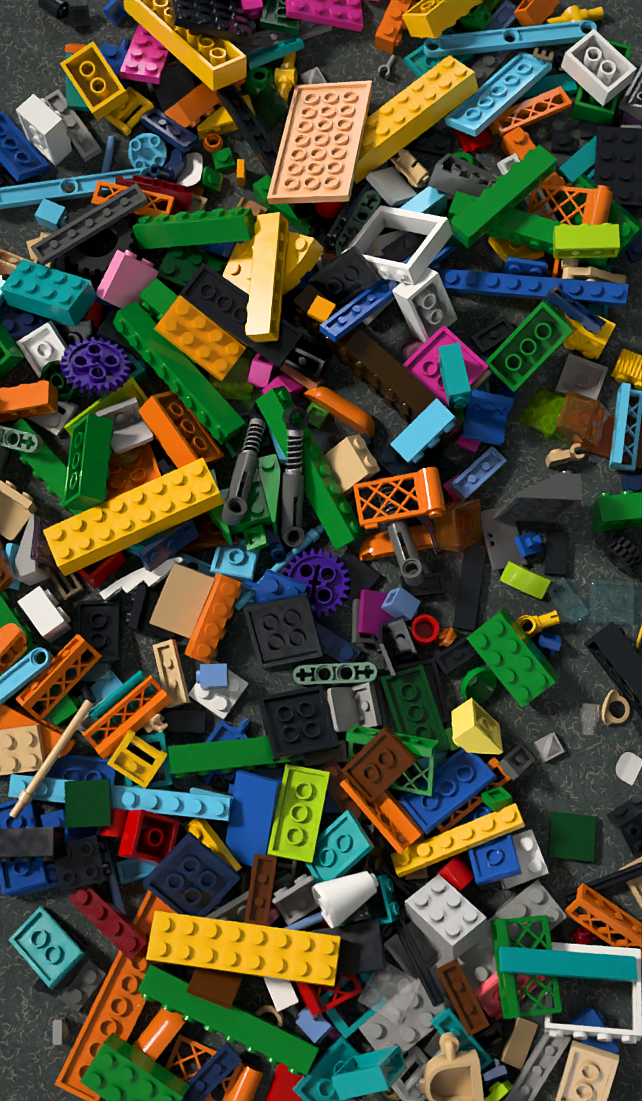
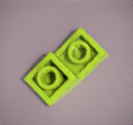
(525, 580)

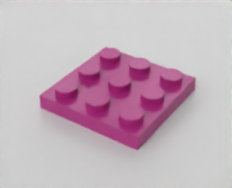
(425, 364)

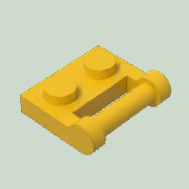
(120, 114)
(134, 766)

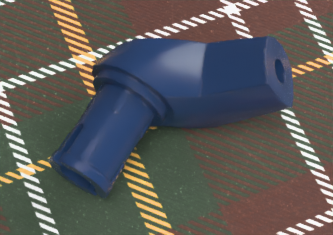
(172, 169)
(276, 546)

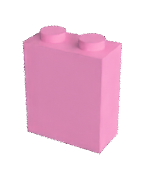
(126, 279)

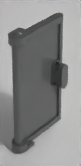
(502, 538)

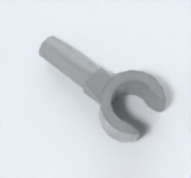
(387, 67)

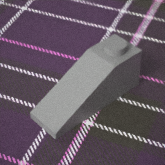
(26, 569)

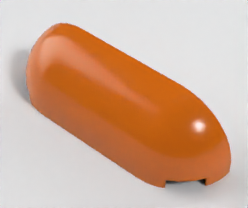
(342, 409)
(380, 546)
(12, 646)
(20, 717)
(159, 1033)

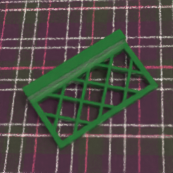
(418, 746)
(507, 981)

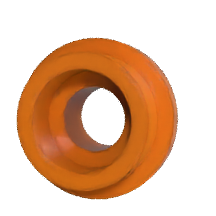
(213, 137)
(446, 636)

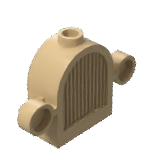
(452, 1074)

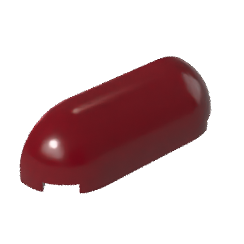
(182, 197)

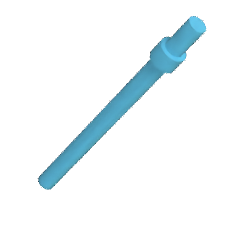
(311, 537)

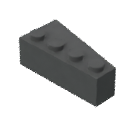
(455, 175)

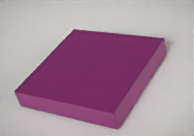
(371, 612)

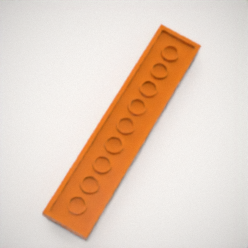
(114, 1008)

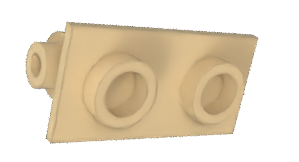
(416, 175)

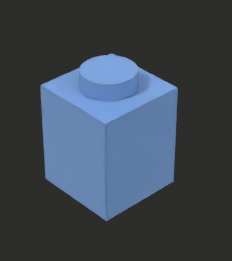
(401, 603)
(213, 676)
(316, 1029)

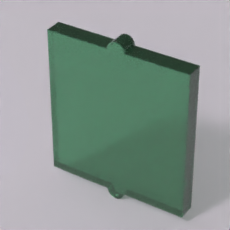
(270, 106)

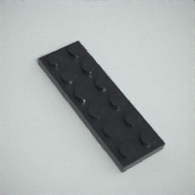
(227, 308)

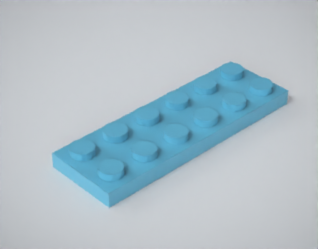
(498, 94)

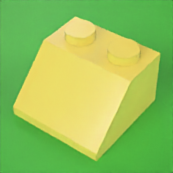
(475, 729)

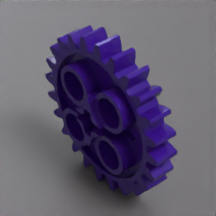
(95, 366)
(335, 586)

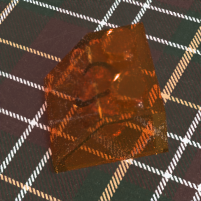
(582, 420)
(459, 525)

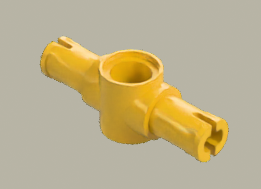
(575, 14)
(286, 76)
(539, 622)

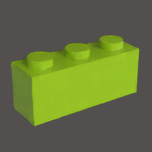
(586, 241)

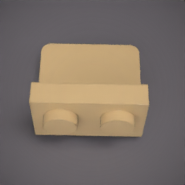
(14, 510)

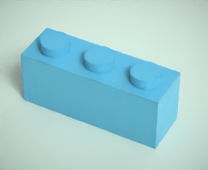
(424, 432)

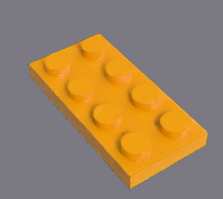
(200, 338)

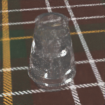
(590, 718)

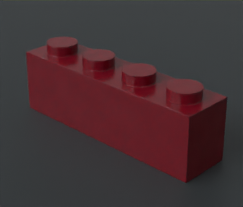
(111, 921)

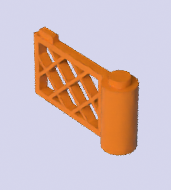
(596, 206)
(427, 489)
(242, 1083)

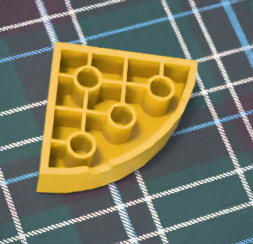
(301, 256)

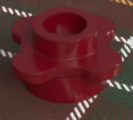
(583, 936)

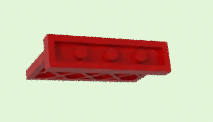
(309, 994)

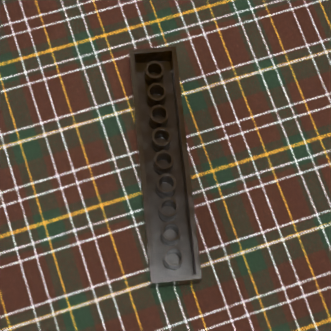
(374, 367)

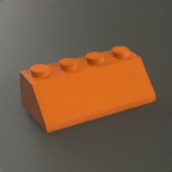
(179, 430)

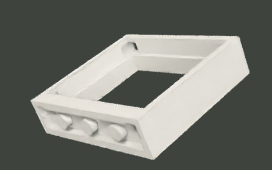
(434, 226)
(602, 1034)

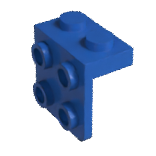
(525, 267)
(486, 417)

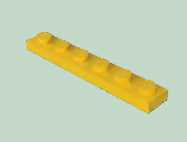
(457, 840)

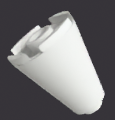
(343, 896)

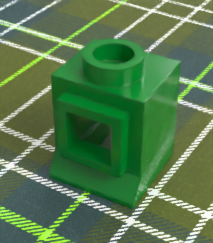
(477, 19)

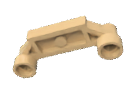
(572, 271)

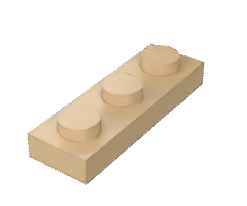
(171, 672)

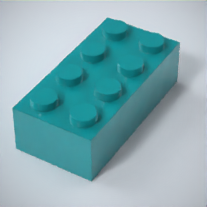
(48, 292)

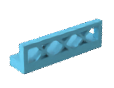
(621, 428)

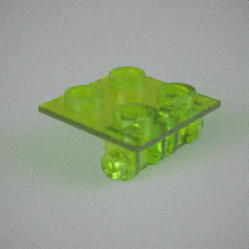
(235, 383)
(543, 412)

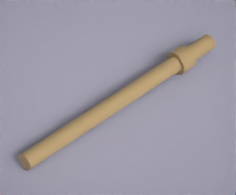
(26, 796)

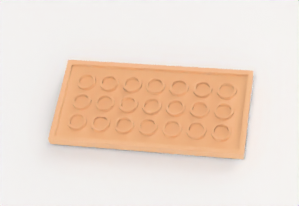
(321, 143)

